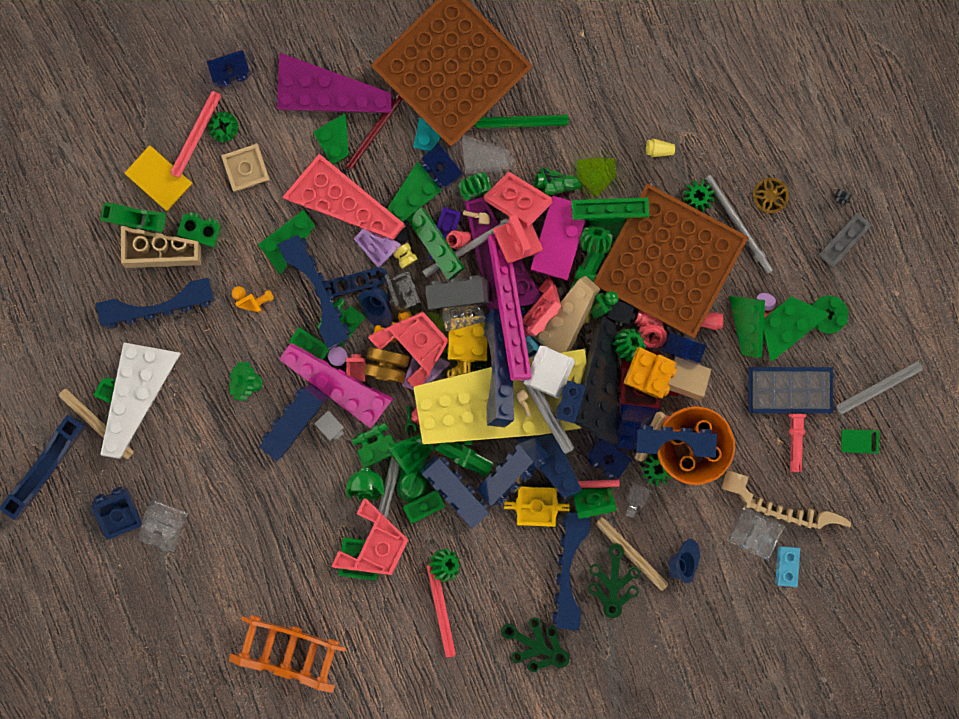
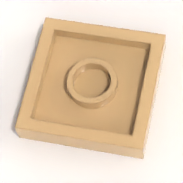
(245, 167)
(690, 379)

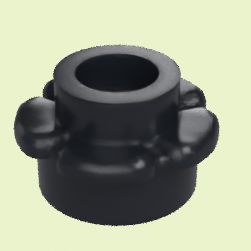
(842, 197)

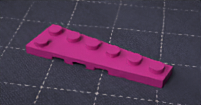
(351, 394)

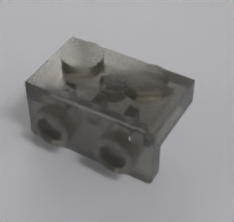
(403, 292)

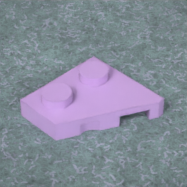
(376, 246)

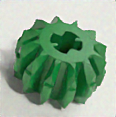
(474, 186)
(701, 190)
(595, 240)
(627, 343)
(651, 471)
(444, 565)

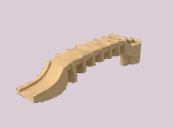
(737, 483)

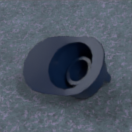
(376, 306)
(685, 562)

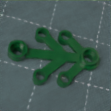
(614, 585)
(538, 646)

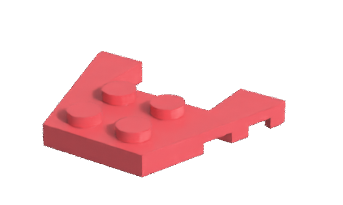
(543, 310)
(419, 338)
(381, 548)

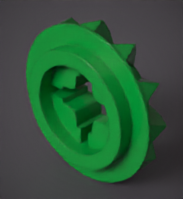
(231, 129)

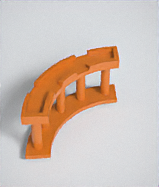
(284, 670)

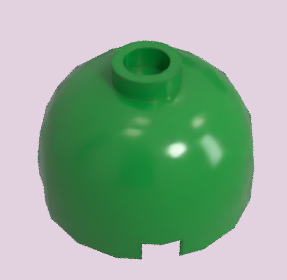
(365, 485)

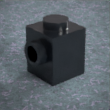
(621, 314)

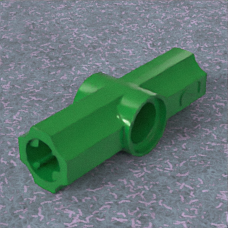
(589, 267)
(465, 457)

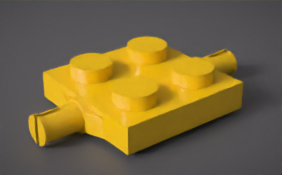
(468, 345)
(536, 506)

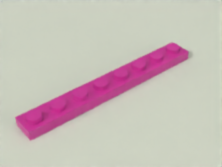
(509, 313)

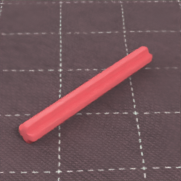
(195, 134)
(442, 615)

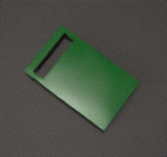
(858, 441)

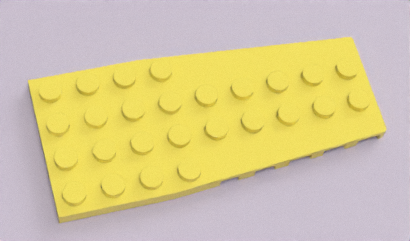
(457, 406)

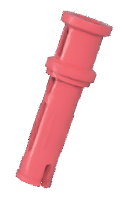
(796, 431)

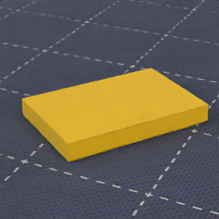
(154, 177)

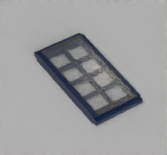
(790, 389)

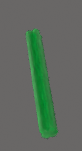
(522, 121)

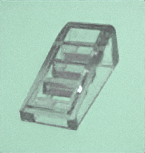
(463, 321)

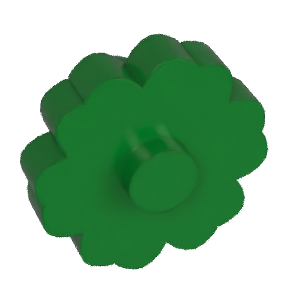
(244, 381)

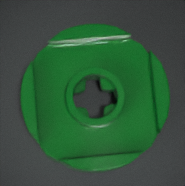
(839, 310)

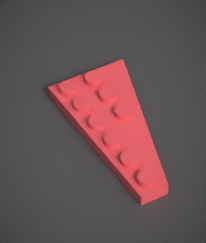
(334, 194)

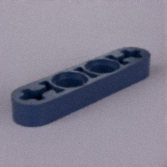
(350, 279)

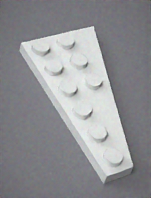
(137, 384)

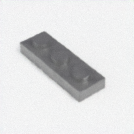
(844, 240)

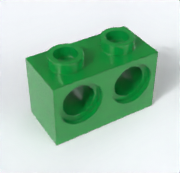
(198, 233)

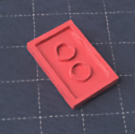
(518, 197)

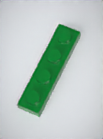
(610, 208)
(436, 244)

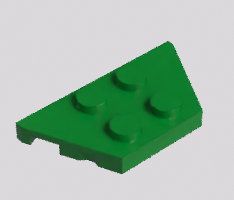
(789, 324)

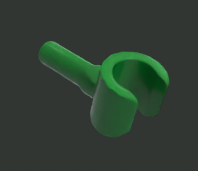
(409, 422)

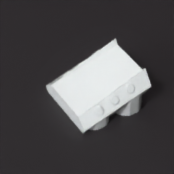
(550, 371)

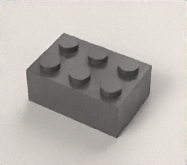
(459, 293)

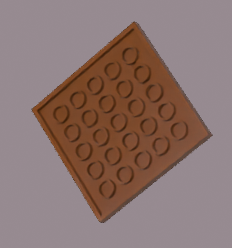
(451, 67)
(671, 262)

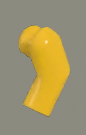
(458, 370)

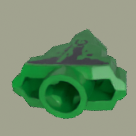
(554, 182)

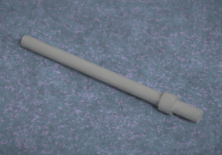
(466, 248)
(759, 255)

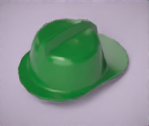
(412, 485)

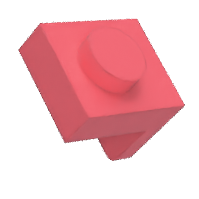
(355, 367)

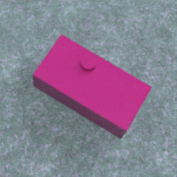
(558, 240)

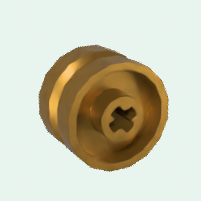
(385, 366)

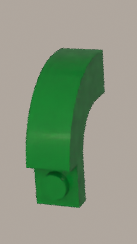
(133, 218)

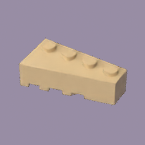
(156, 250)
(564, 327)

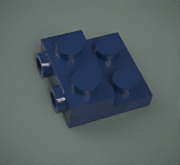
(116, 512)

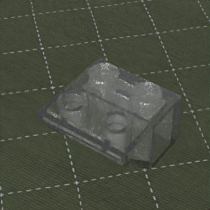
(162, 526)
(756, 533)

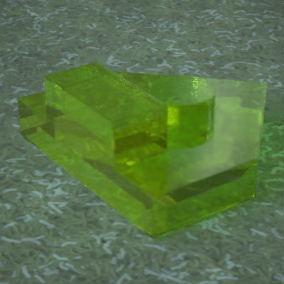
(596, 173)

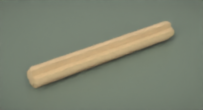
(88, 416)
(632, 554)

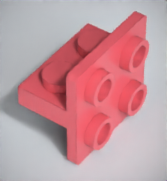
(517, 240)

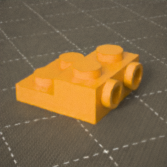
(650, 373)

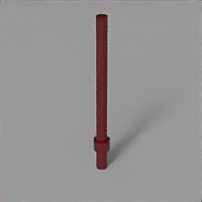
(372, 134)

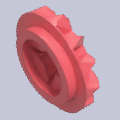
(656, 340)

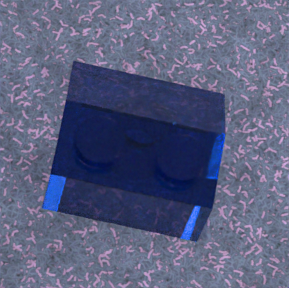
(629, 420)

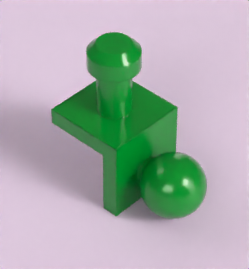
(602, 303)

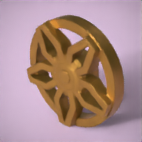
(770, 195)

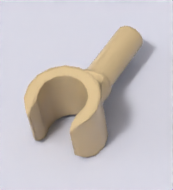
(483, 217)
(521, 395)

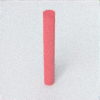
(599, 483)

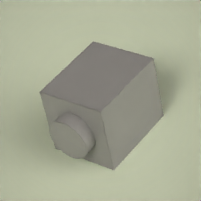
(330, 426)

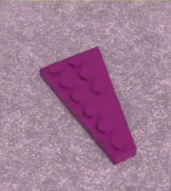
(318, 89)
(526, 288)

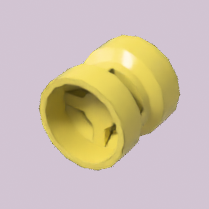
(406, 260)

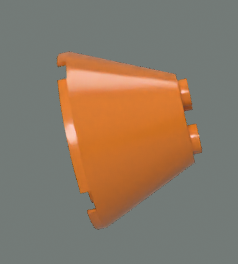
(678, 457)

